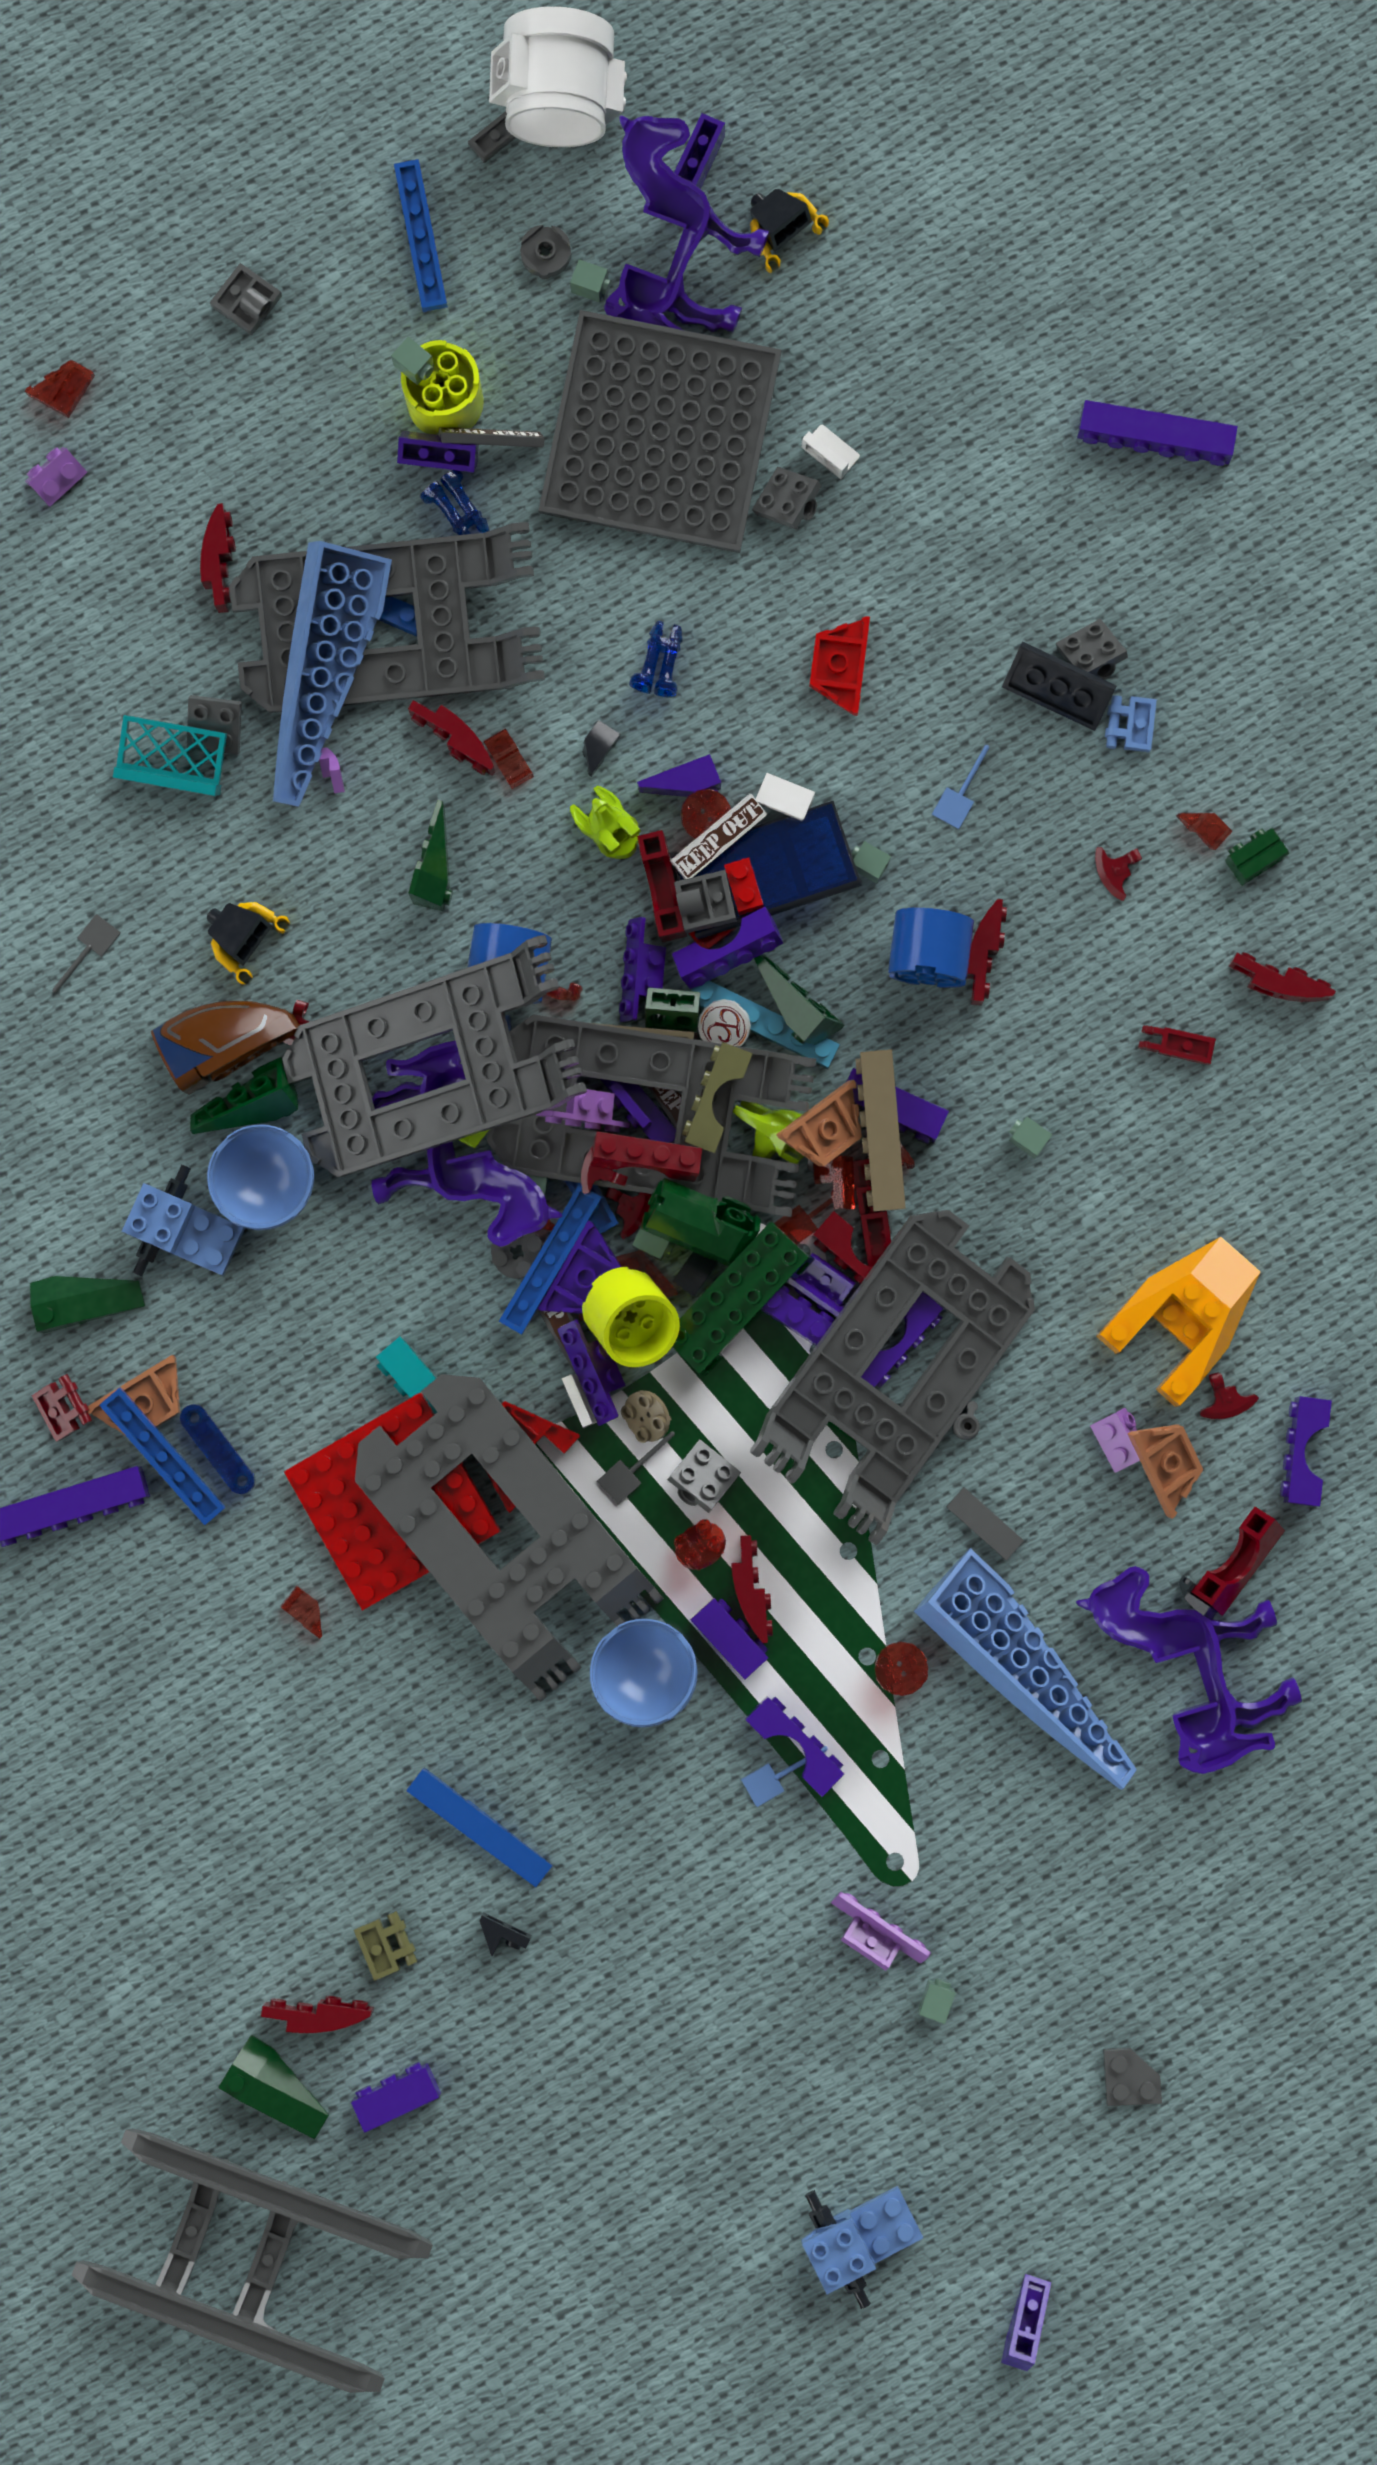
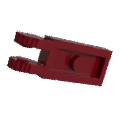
(1180, 1044)

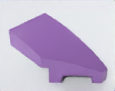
(331, 768)

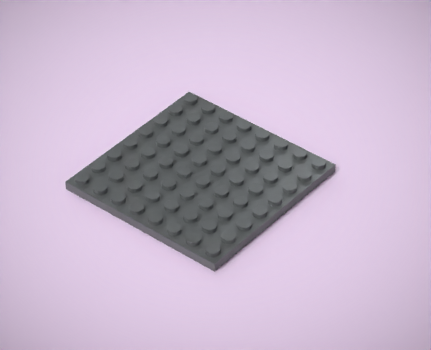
(660, 431)

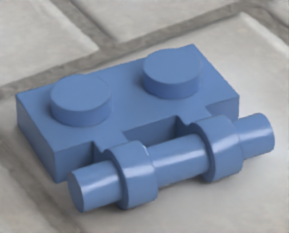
(1139, 725)

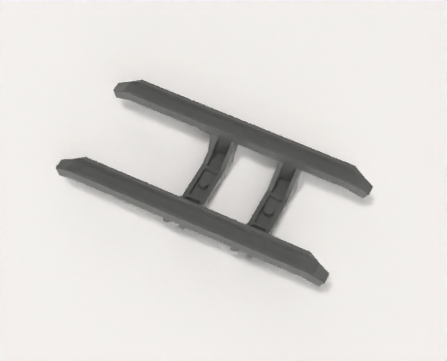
(245, 2327)

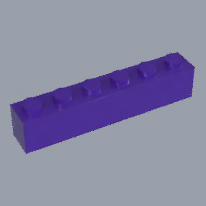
(1157, 432)
(71, 1504)

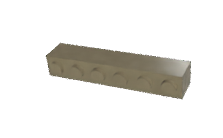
(882, 1130)

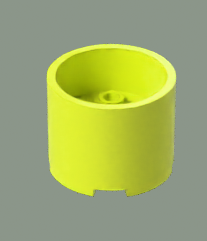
(451, 406)
(631, 1317)

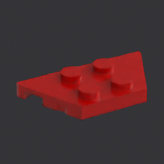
(840, 663)

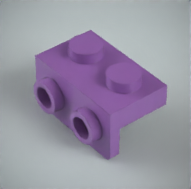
(55, 475)
(1114, 1439)

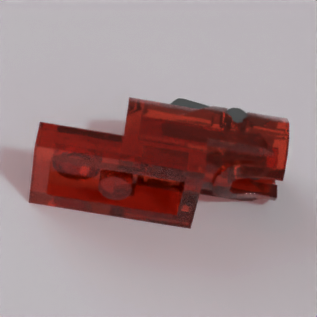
(839, 1174)

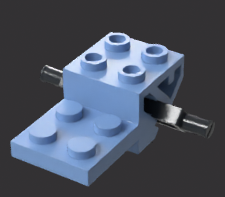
(180, 1228)
(856, 2239)

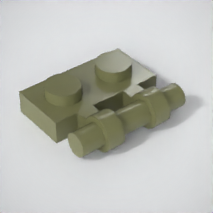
(377, 1948)

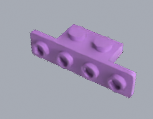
(591, 1108)
(874, 1936)

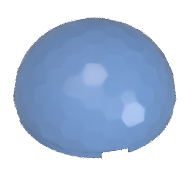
(260, 1177)
(643, 1673)

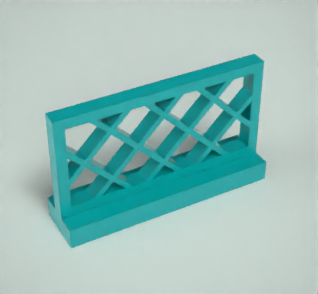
(167, 778)

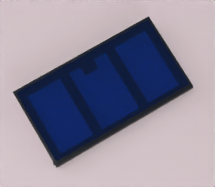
(791, 862)

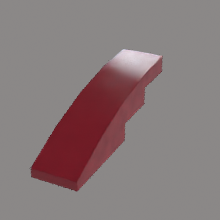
(873, 1224)

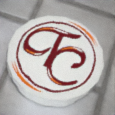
(724, 1023)

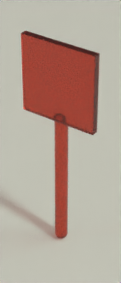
(800, 1225)

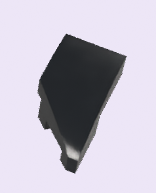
(598, 744)
(1187, 1587)

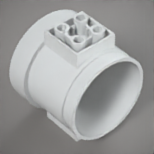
(558, 64)

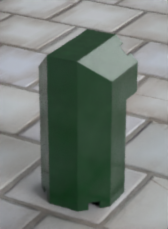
(700, 1222)

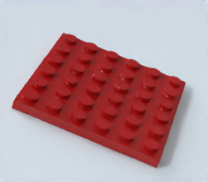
(353, 1529)

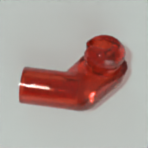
(571, 994)

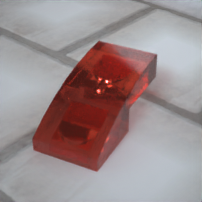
(508, 758)

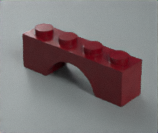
(661, 884)
(621, 1151)
(835, 1237)
(1256, 1539)

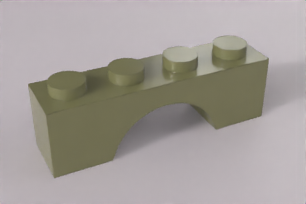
(728, 1064)

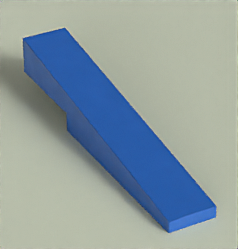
(479, 1827)

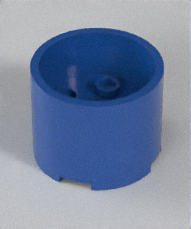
(496, 940)
(930, 947)

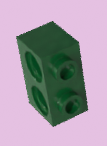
(672, 1009)

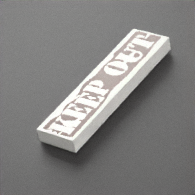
(718, 837)

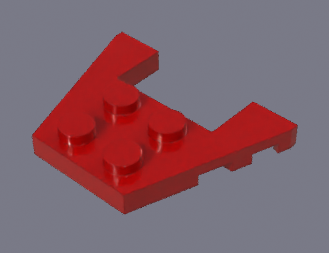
(536, 1428)

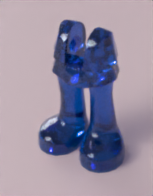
(452, 482)
(657, 644)

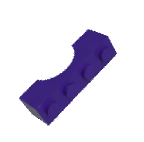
(756, 936)
(920, 1316)
(1301, 1484)
(819, 1770)

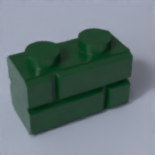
(1256, 856)

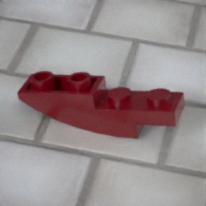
(215, 550)
(462, 740)
(985, 942)
(1291, 986)
(752, 1601)
(329, 2015)

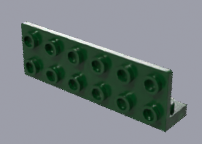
(738, 1297)

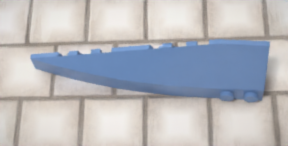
(333, 623)
(993, 1634)

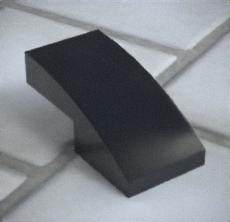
(694, 1273)

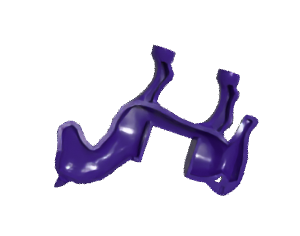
(682, 204)
(466, 1177)
(1183, 1631)

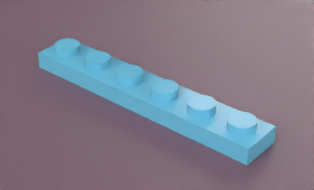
(769, 1024)

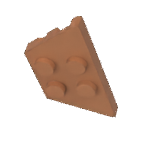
(826, 1127)
(152, 1391)
(1168, 1463)

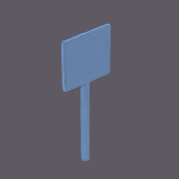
(954, 806)
(764, 1784)

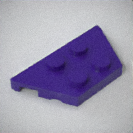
(583, 1265)

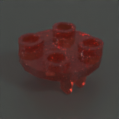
(714, 806)
(701, 1554)
(912, 1662)

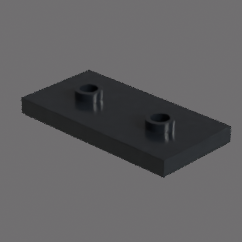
(1058, 686)

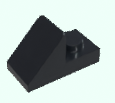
(495, 1929)

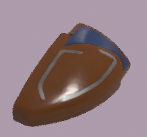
(219, 1039)

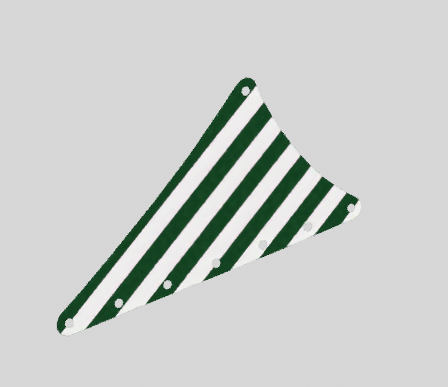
(819, 1601)

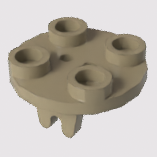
(653, 1410)

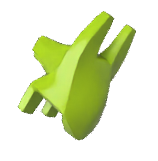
(608, 825)
(767, 1125)

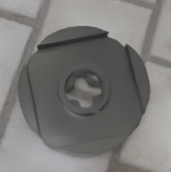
(545, 237)
(517, 1268)

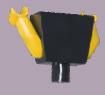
(784, 218)
(239, 932)

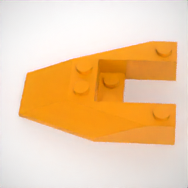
(1197, 1303)

